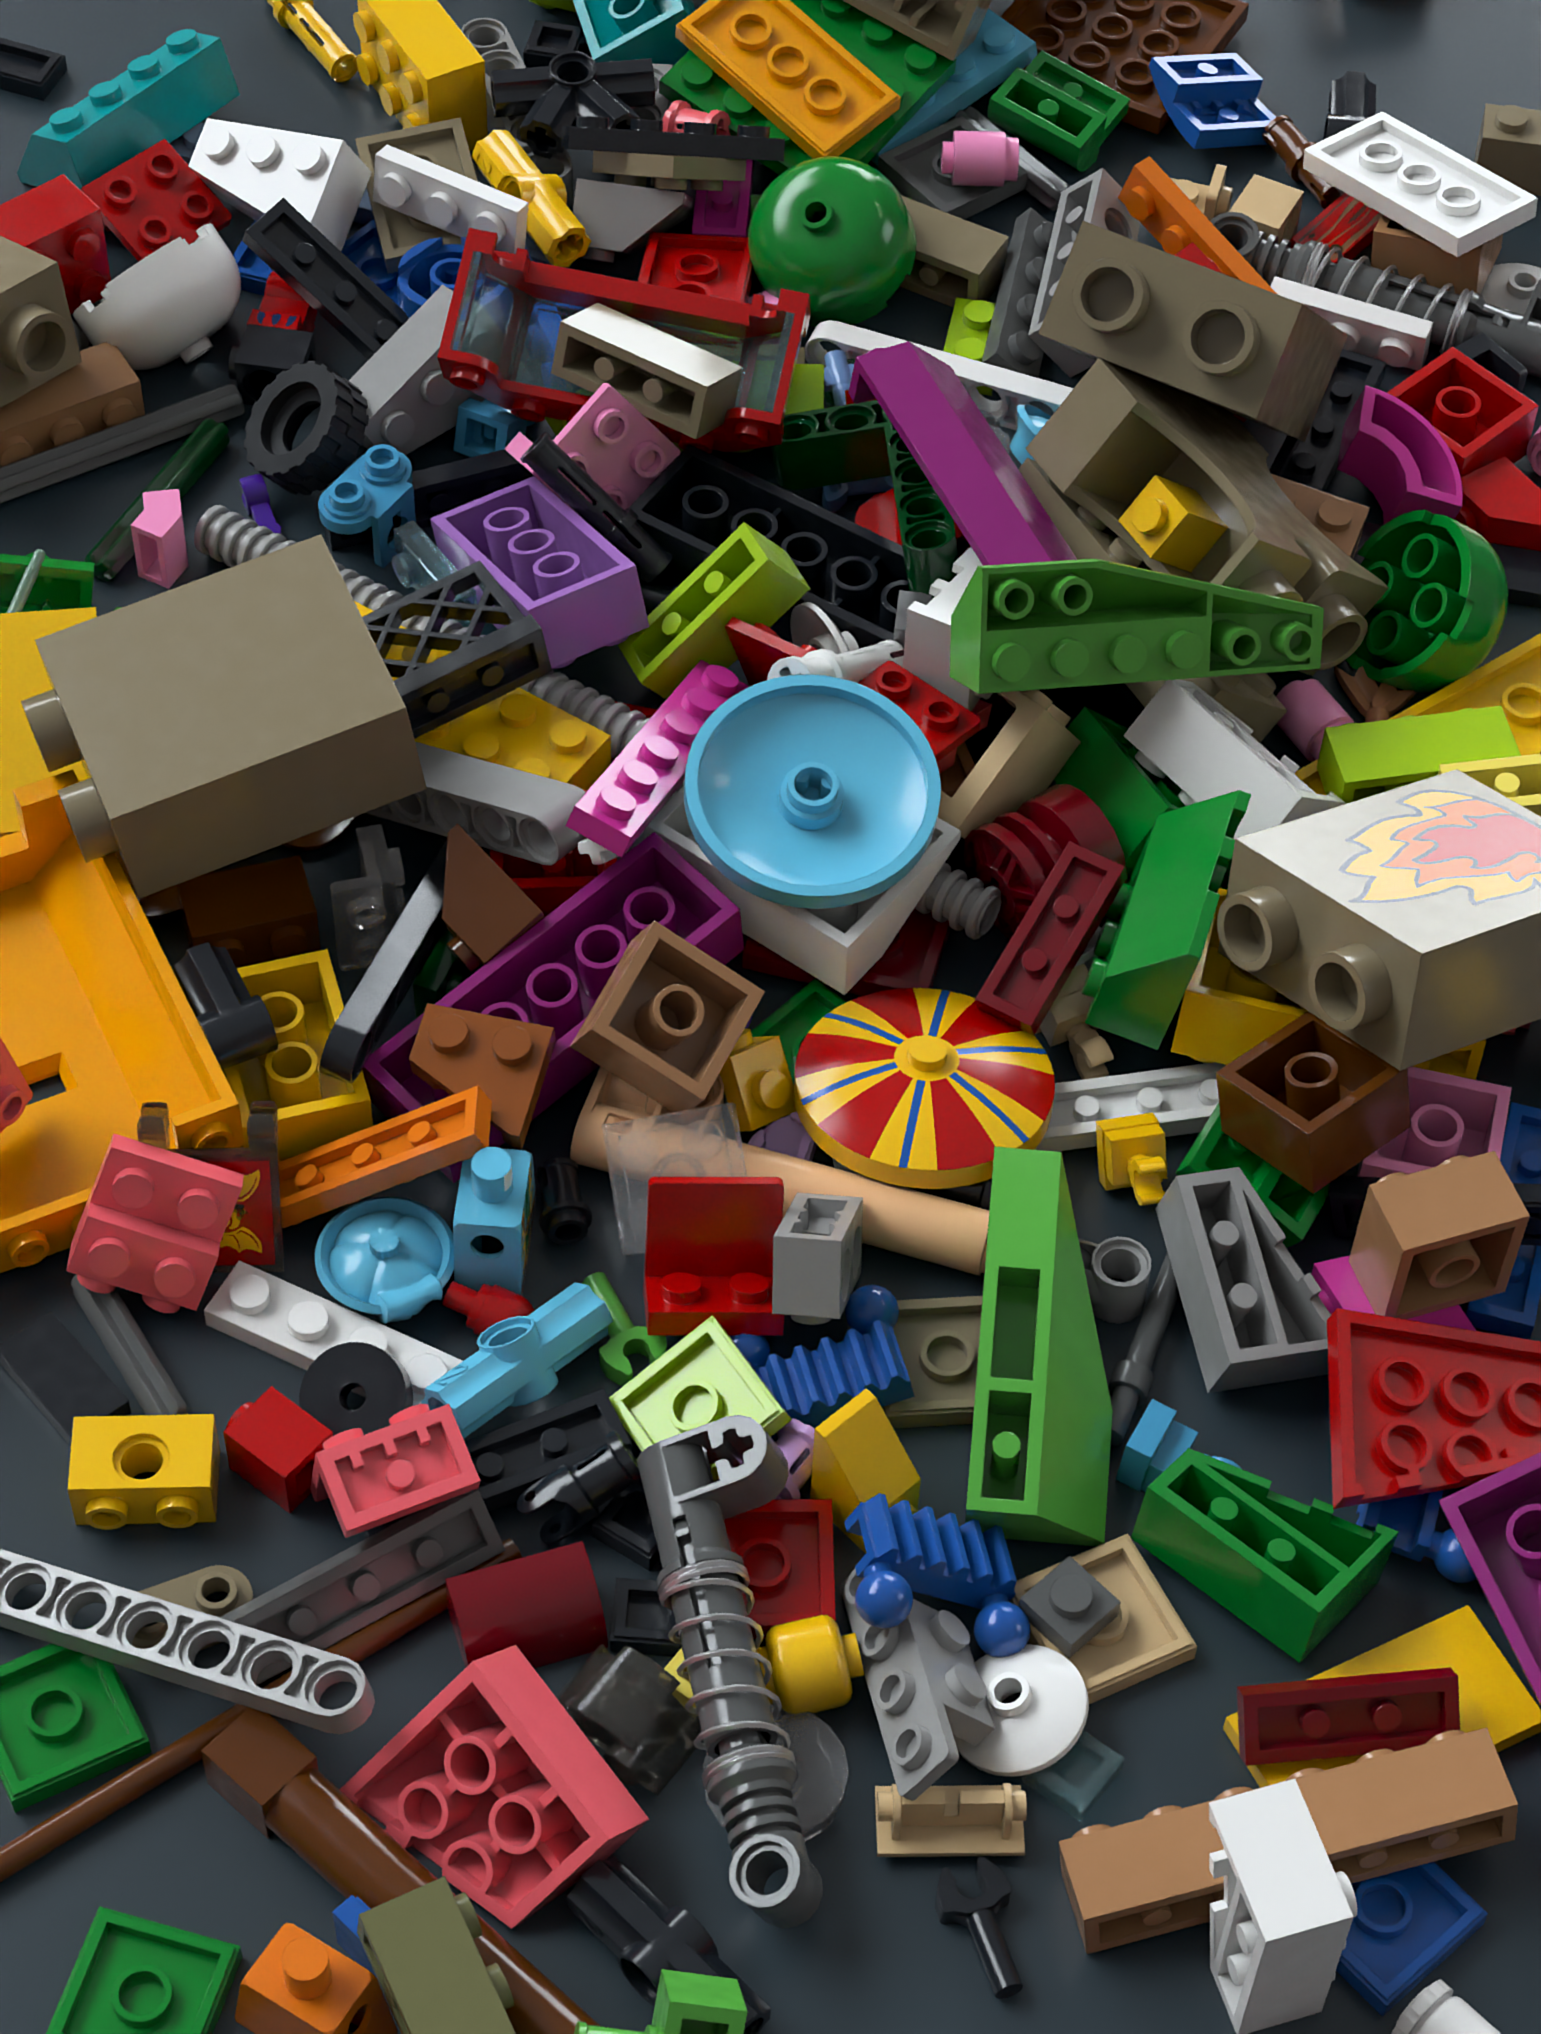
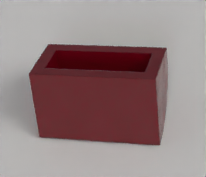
(535, 1602)

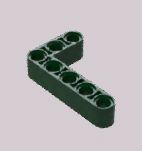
(862, 444)

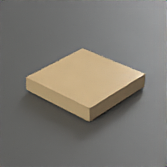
(1140, 1640)

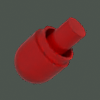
(486, 1305)

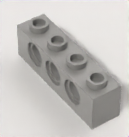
(1090, 201)

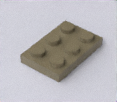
(436, 142)

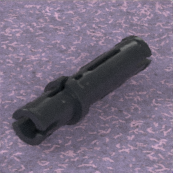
(547, 457)

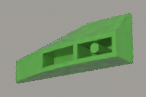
(1118, 626)
(1040, 1366)

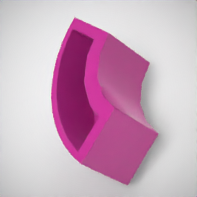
(1399, 457)

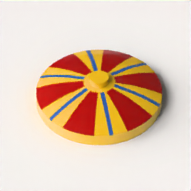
(921, 1087)

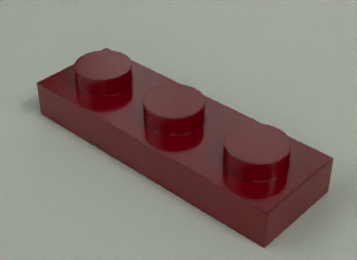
(1051, 938)
(1345, 1715)

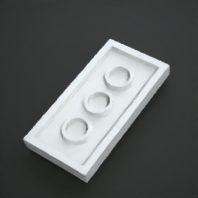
(1420, 183)

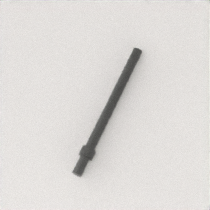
(1133, 1376)

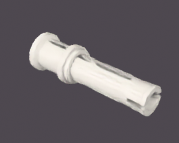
(850, 665)

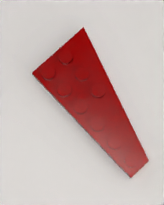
(1426, 1406)

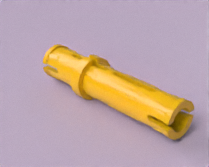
(333, 54)

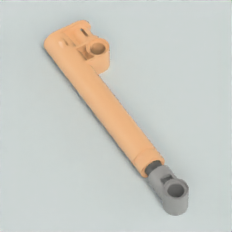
(892, 1214)

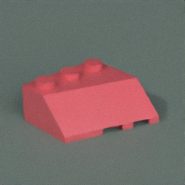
(499, 1789)

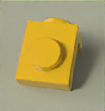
(758, 1081)

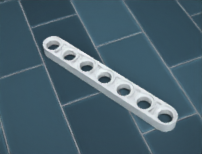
(1010, 385)

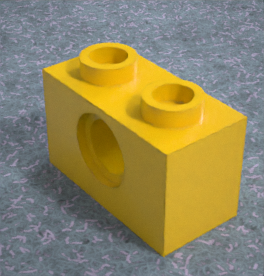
(117, 1448)

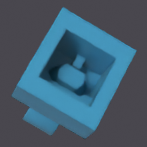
(485, 427)
(1155, 1446)

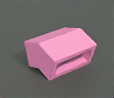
(160, 538)

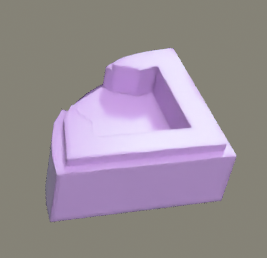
(786, 1137)

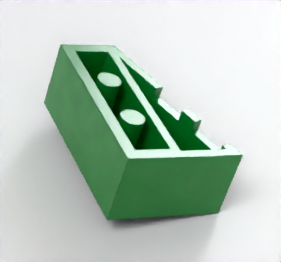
(1259, 1553)

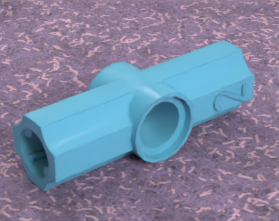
(521, 1358)

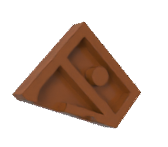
(496, 1053)

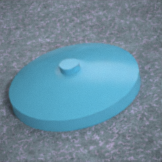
(812, 791)

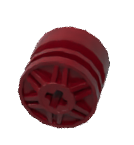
(1025, 845)

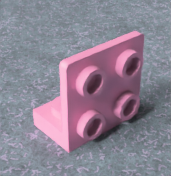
(610, 444)

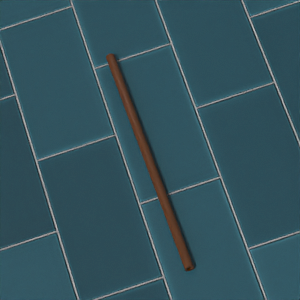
(187, 1749)

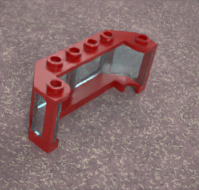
(509, 318)

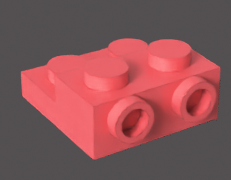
(153, 1225)

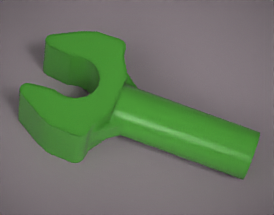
(623, 1335)

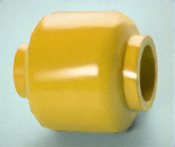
(811, 1664)

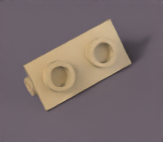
(951, 1821)

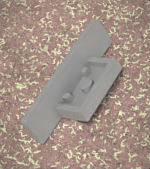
(920, 1690)

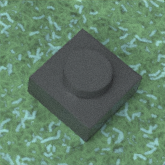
(1069, 1606)

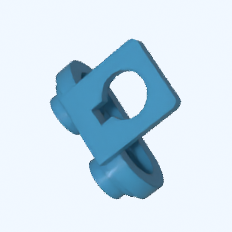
(369, 496)

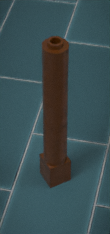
(283, 1793)

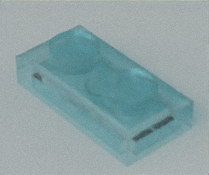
(422, 563)

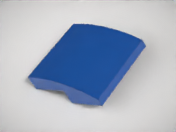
(1212, 99)

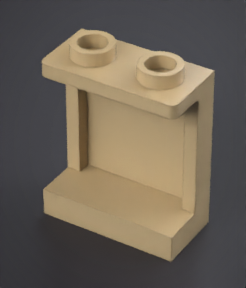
(1015, 765)

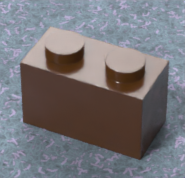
(252, 911)

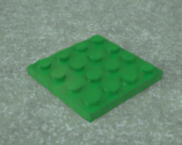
(893, 57)

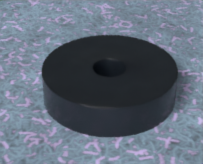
(352, 1366)

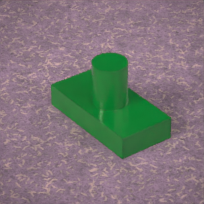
(57, 586)

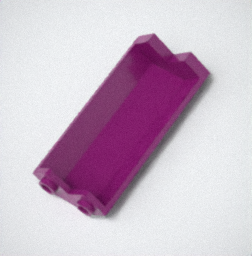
(959, 455)

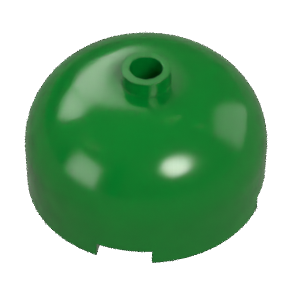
(843, 260)
(1440, 603)

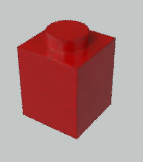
(275, 1447)

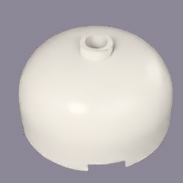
(167, 302)

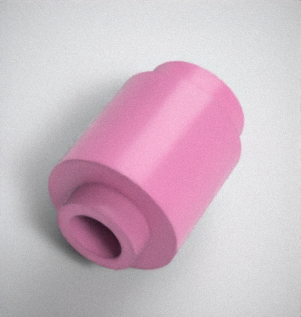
(980, 158)
(1308, 714)

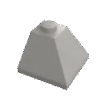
(623, 216)

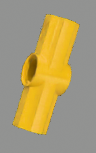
(549, 218)

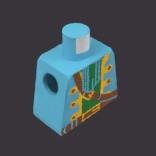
(498, 1201)

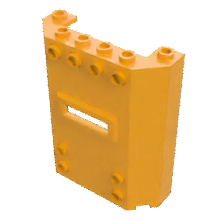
(101, 1009)

